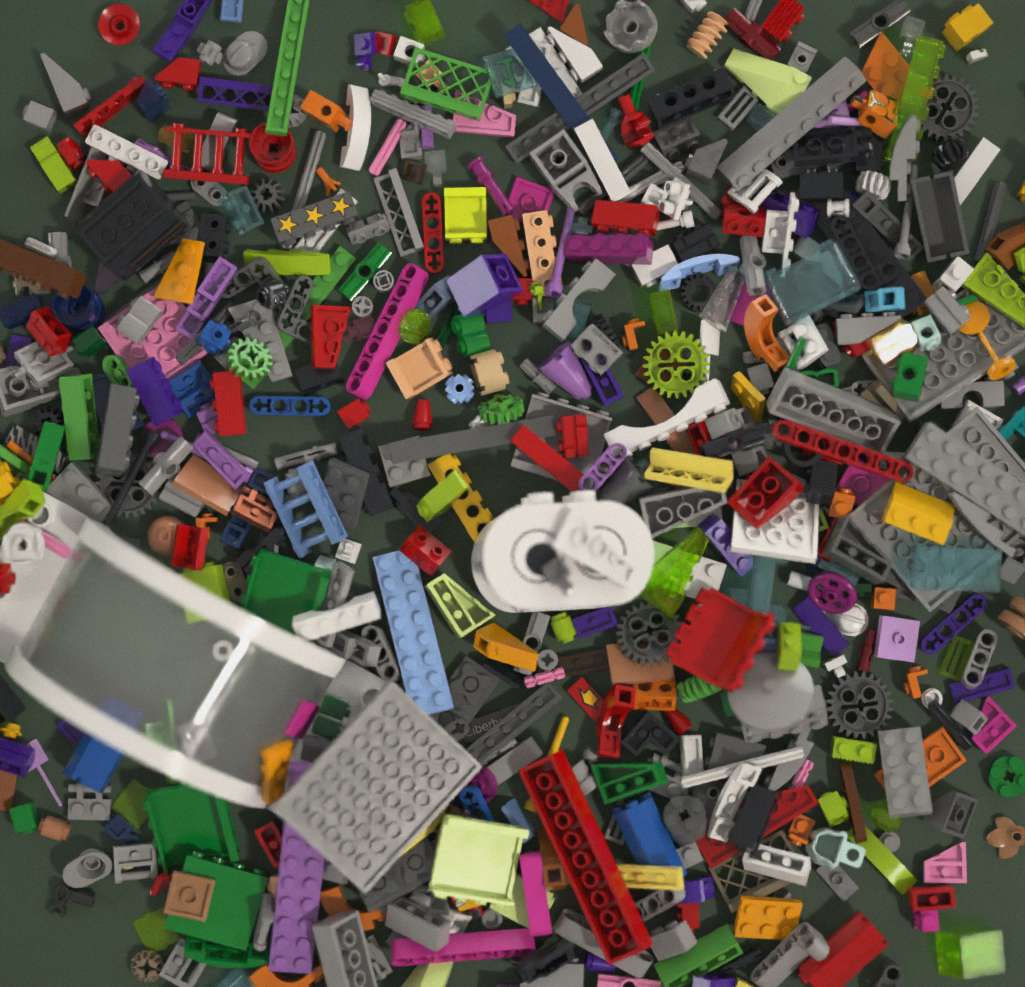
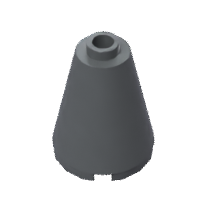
(626, 483)

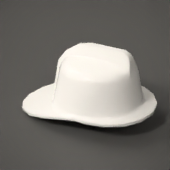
(851, 622)

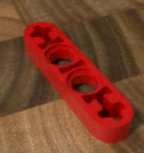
(432, 233)

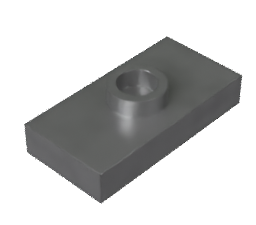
(838, 881)

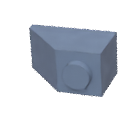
(436, 298)

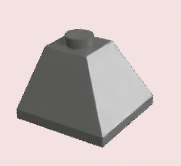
(952, 813)

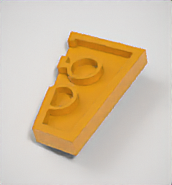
(182, 273)

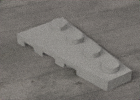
(269, 335)

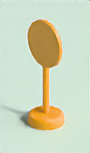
(978, 322)

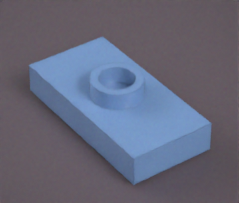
(231, 11)

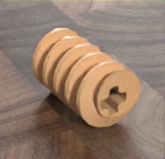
(706, 35)

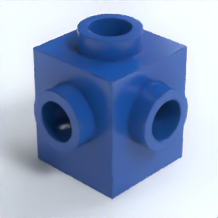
(215, 337)

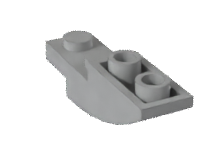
(904, 148)
(784, 771)

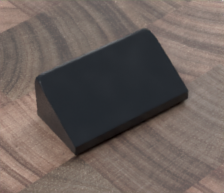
(504, 672)

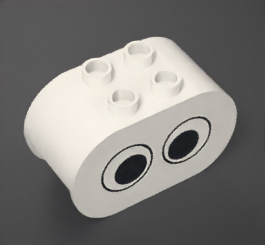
(519, 543)

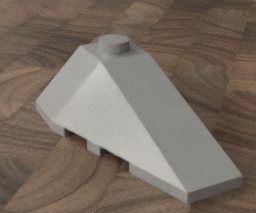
(23, 394)

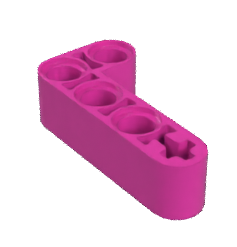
(535, 893)

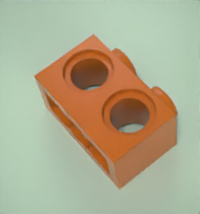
(656, 695)

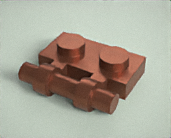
(253, 512)

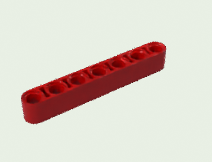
(852, 451)

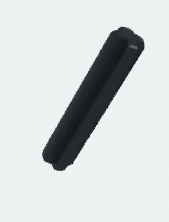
(950, 725)

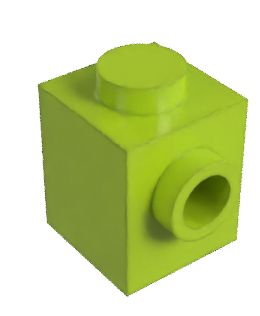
(833, 808)

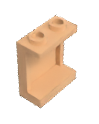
(420, 368)

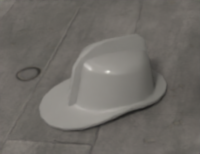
(245, 53)
(87, 868)

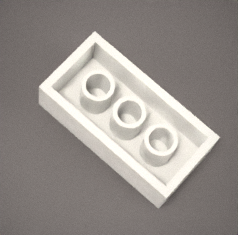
(705, 573)

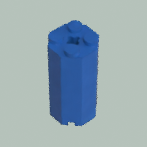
(93, 762)
(646, 833)

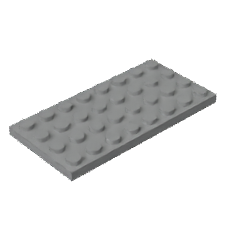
(955, 361)

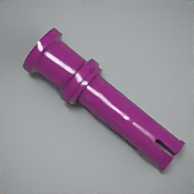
(486, 179)

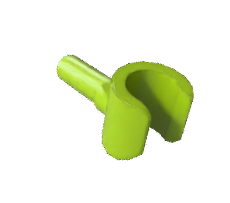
(538, 290)

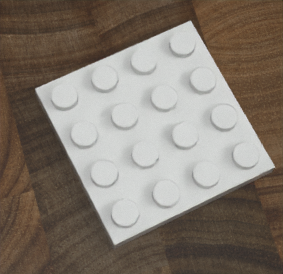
(786, 536)

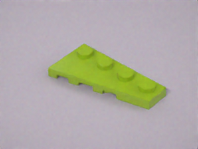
(995, 288)

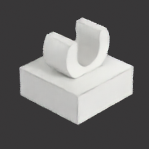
(348, 550)
(835, 665)

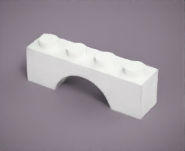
(321, 623)

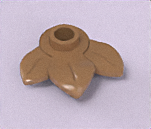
(1003, 837)

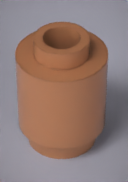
(54, 828)

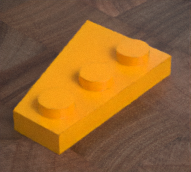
(276, 770)

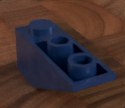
(153, 100)

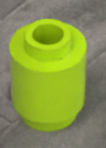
(563, 627)

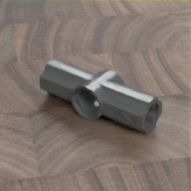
(888, 15)

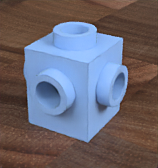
(460, 397)

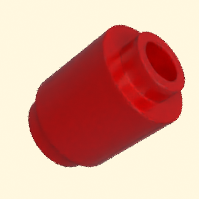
(71, 153)

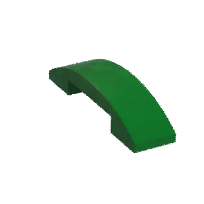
(224, 955)

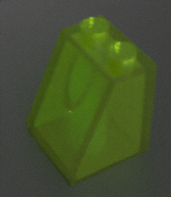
(970, 952)

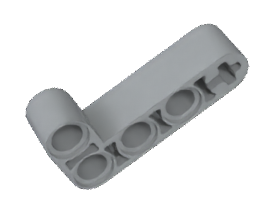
(789, 955)

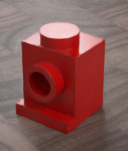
(689, 913)

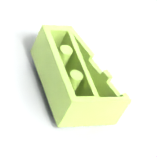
(457, 606)

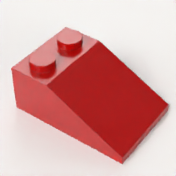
(765, 493)

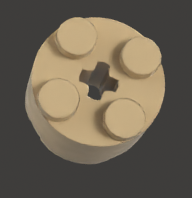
(488, 371)

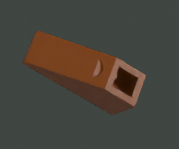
(506, 237)
(1006, 244)
(552, 868)

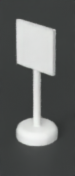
(710, 338)

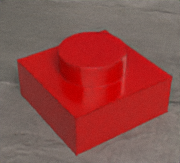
(385, 43)

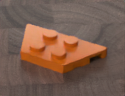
(886, 68)

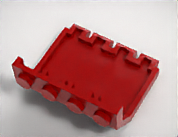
(719, 639)

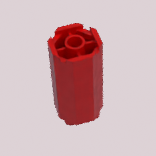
(849, 951)

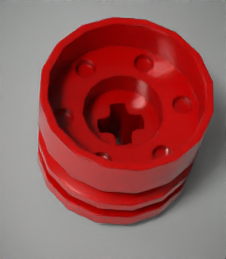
(261, 147)

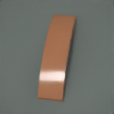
(660, 412)

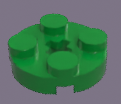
(997, 772)

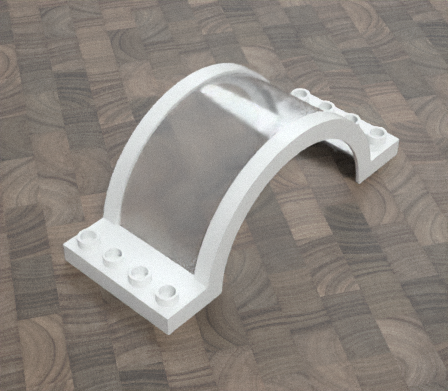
(162, 660)

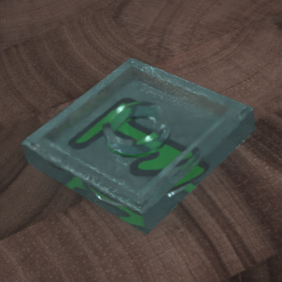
(507, 73)

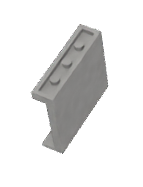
(597, 426)

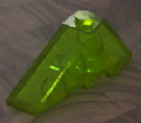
(673, 572)

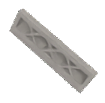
(404, 205)

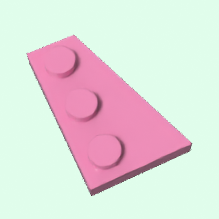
(493, 121)

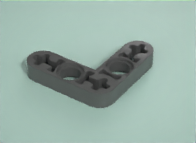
(254, 276)
(295, 321)

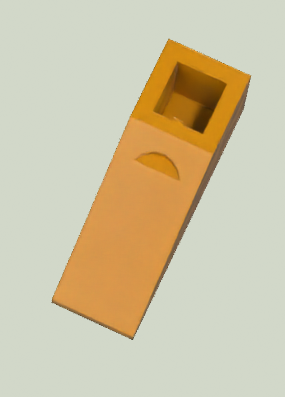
(502, 646)

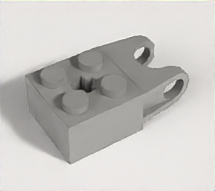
(568, 175)

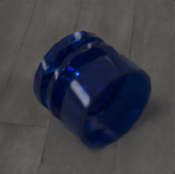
(68, 310)

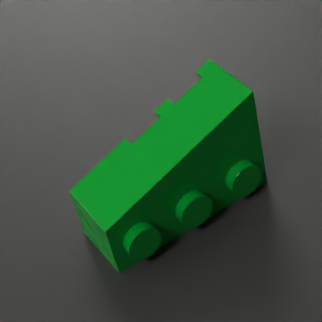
(627, 778)

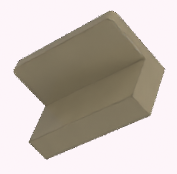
(879, 395)

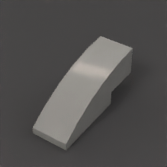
(356, 648)

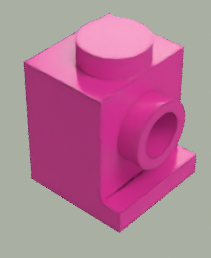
(926, 920)

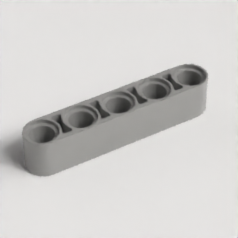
(578, 930)

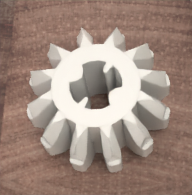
(873, 182)

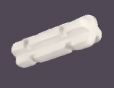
(40, 248)

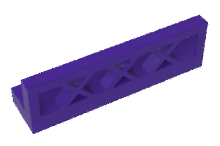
(235, 85)

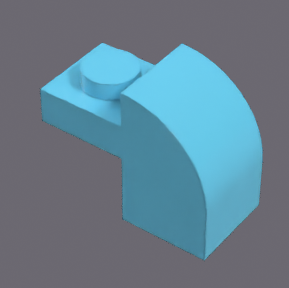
(885, 300)

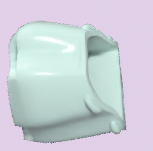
(830, 847)

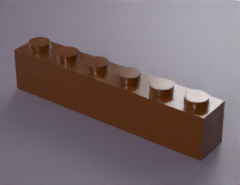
(41, 270)

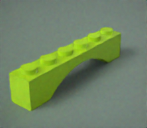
(20, 505)

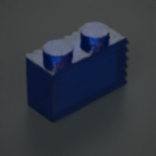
(20, 311)

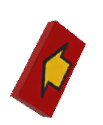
(586, 698)

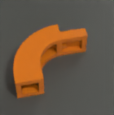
(760, 334)
(334, 901)
(264, 978)

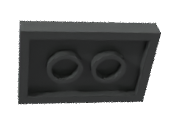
(346, 490)

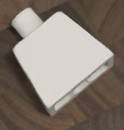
(953, 275)

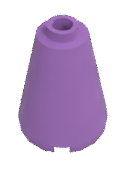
(567, 371)

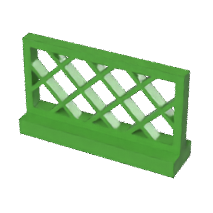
(440, 101)

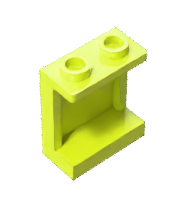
(465, 215)

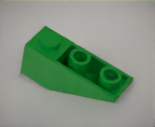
(46, 454)

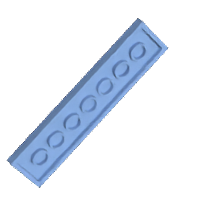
(413, 632)

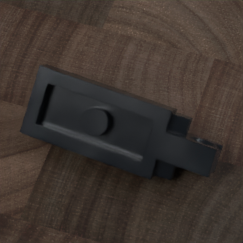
(407, 504)

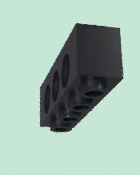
(685, 107)

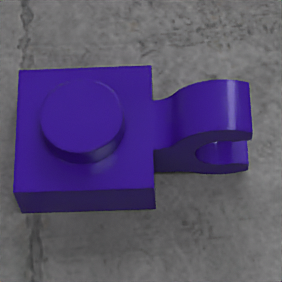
(365, 47)

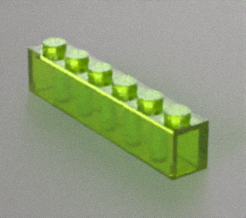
(918, 85)

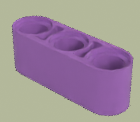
(609, 460)

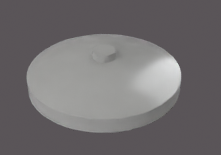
(772, 697)

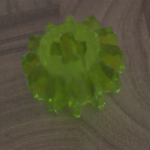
(414, 326)

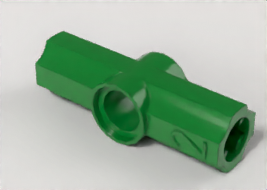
(374, 261)

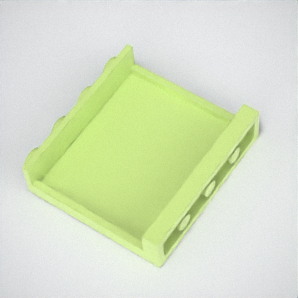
(476, 860)

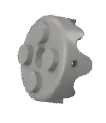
(625, 15)

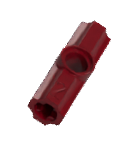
(751, 35)

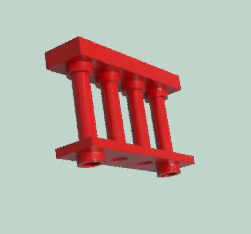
(196, 172)

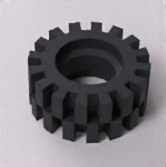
(687, 286)
(601, 323)

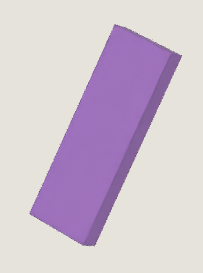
(221, 459)

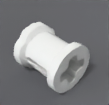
(837, 208)

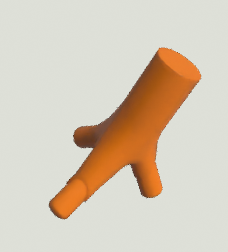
(327, 180)

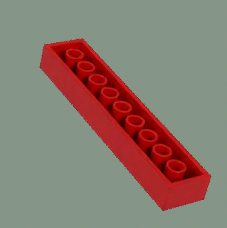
(586, 857)

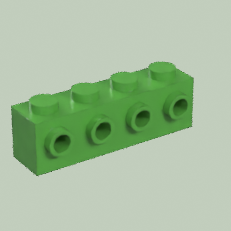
(79, 416)
(699, 960)

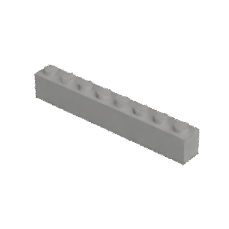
(791, 123)

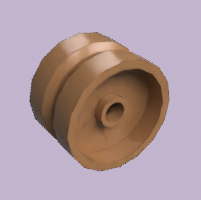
(1015, 622)

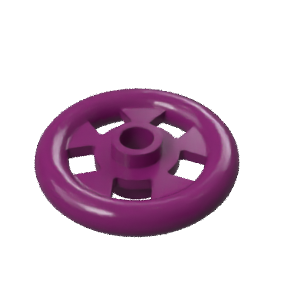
(832, 592)

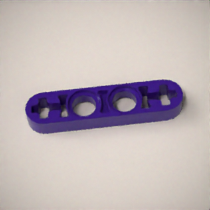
(953, 624)

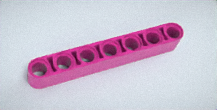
(385, 332)
(465, 947)

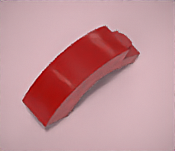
(615, 707)

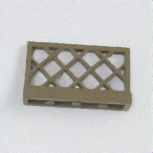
(760, 890)

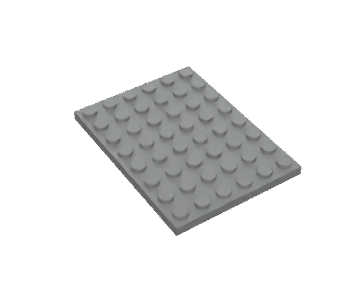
(983, 438)
(377, 786)

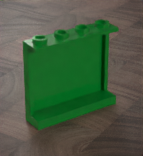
(283, 589)
(190, 820)
(232, 903)

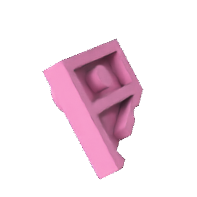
(947, 866)

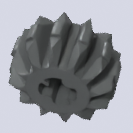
(274, 191)

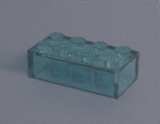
(955, 568)

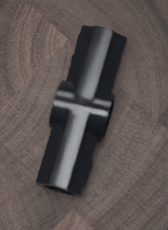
(744, 438)

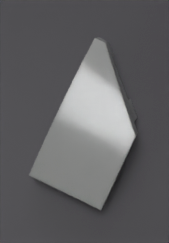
(410, 143)

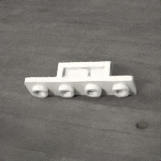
(126, 152)
(778, 231)

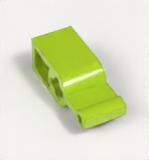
(53, 165)

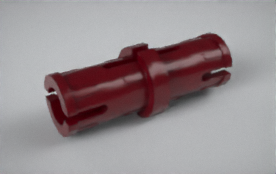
(867, 651)

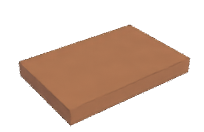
(207, 485)
(625, 672)

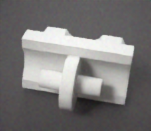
(677, 198)

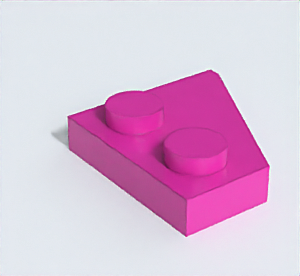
(994, 729)

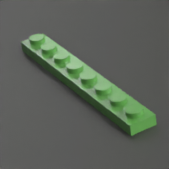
(287, 67)
(322, 286)

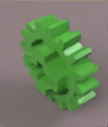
(249, 359)
(501, 409)

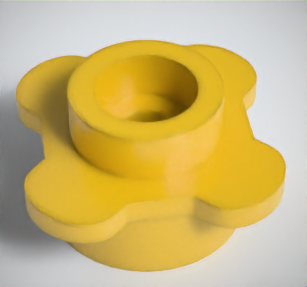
(11, 730)

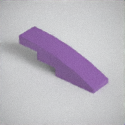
(206, 298)

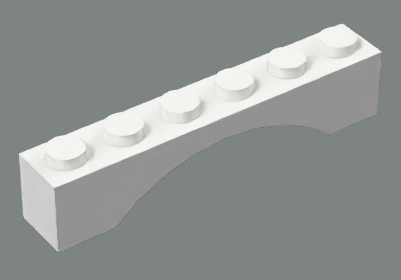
(705, 400)

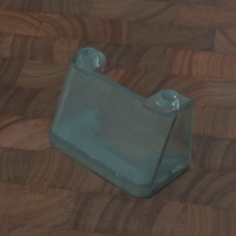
(811, 282)

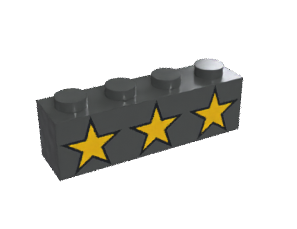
(314, 218)

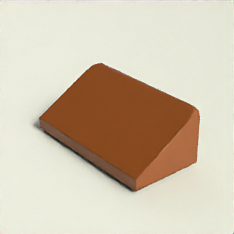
(7, 790)

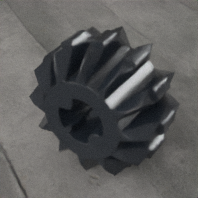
(950, 153)
(46, 415)

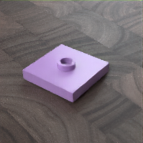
(896, 638)

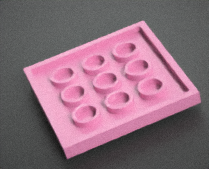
(160, 342)

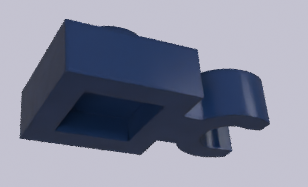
(120, 828)

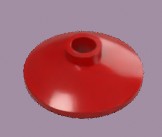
(112, 17)

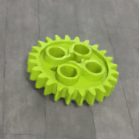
(677, 383)

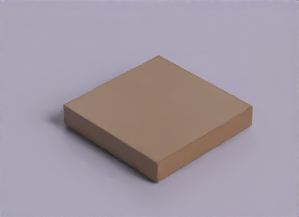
(189, 896)

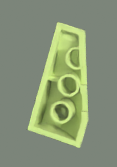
(770, 80)
(429, 975)

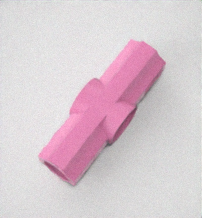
(610, 980)

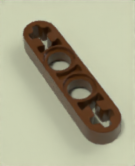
(853, 802)

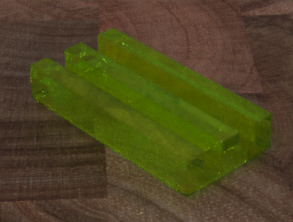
(948, 656)

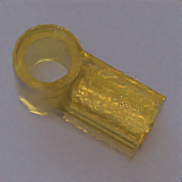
(167, 138)

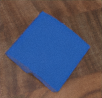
(192, 387)

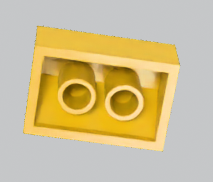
(918, 514)

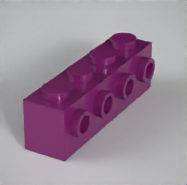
(609, 249)

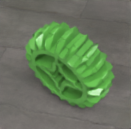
(694, 689)

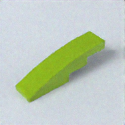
(292, 261)

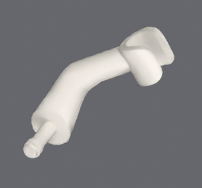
(387, 80)

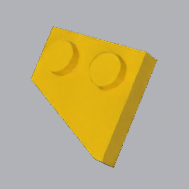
(748, 396)

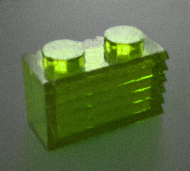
(425, 22)
(663, 312)

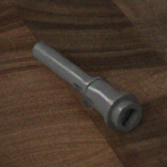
(252, 318)

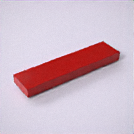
(548, 458)

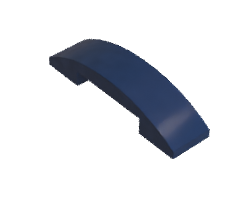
(237, 529)

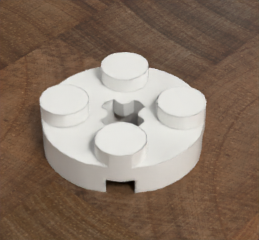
(35, 544)

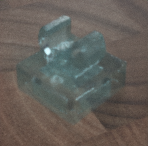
(581, 227)

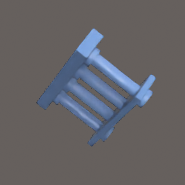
(321, 501)

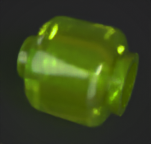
(882, 819)

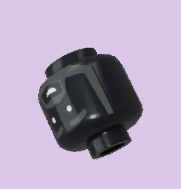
(272, 294)

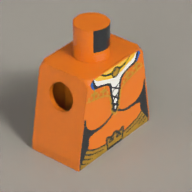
(325, 112)
(877, 112)

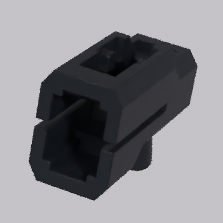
(267, 541)
(544, 961)

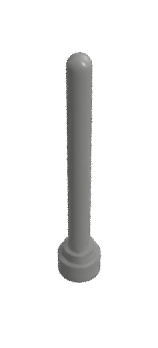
(902, 250)

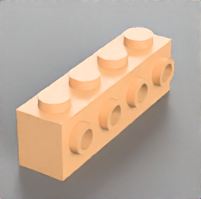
(540, 246)

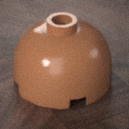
(162, 534)

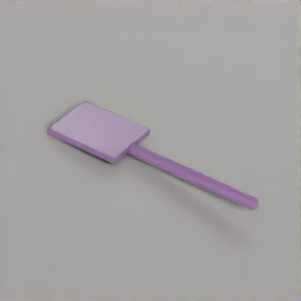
(40, 758)

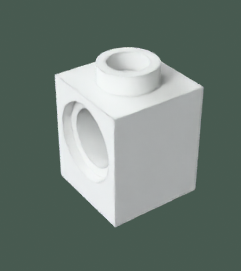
(405, 44)

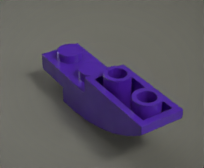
(181, 29)

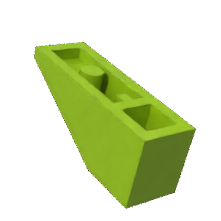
(441, 497)

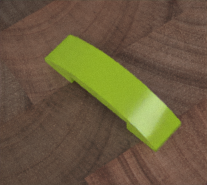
(885, 862)

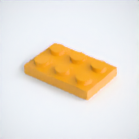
(766, 917)

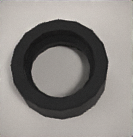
(798, 462)

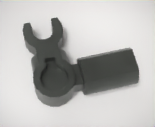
(64, 892)

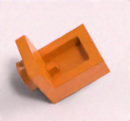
(629, 338)
(842, 502)
(911, 685)

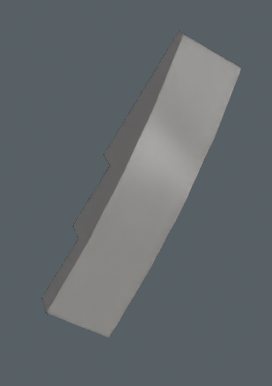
(977, 519)

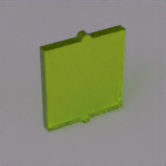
(131, 803)
(152, 931)

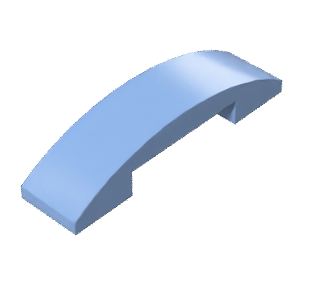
(697, 265)

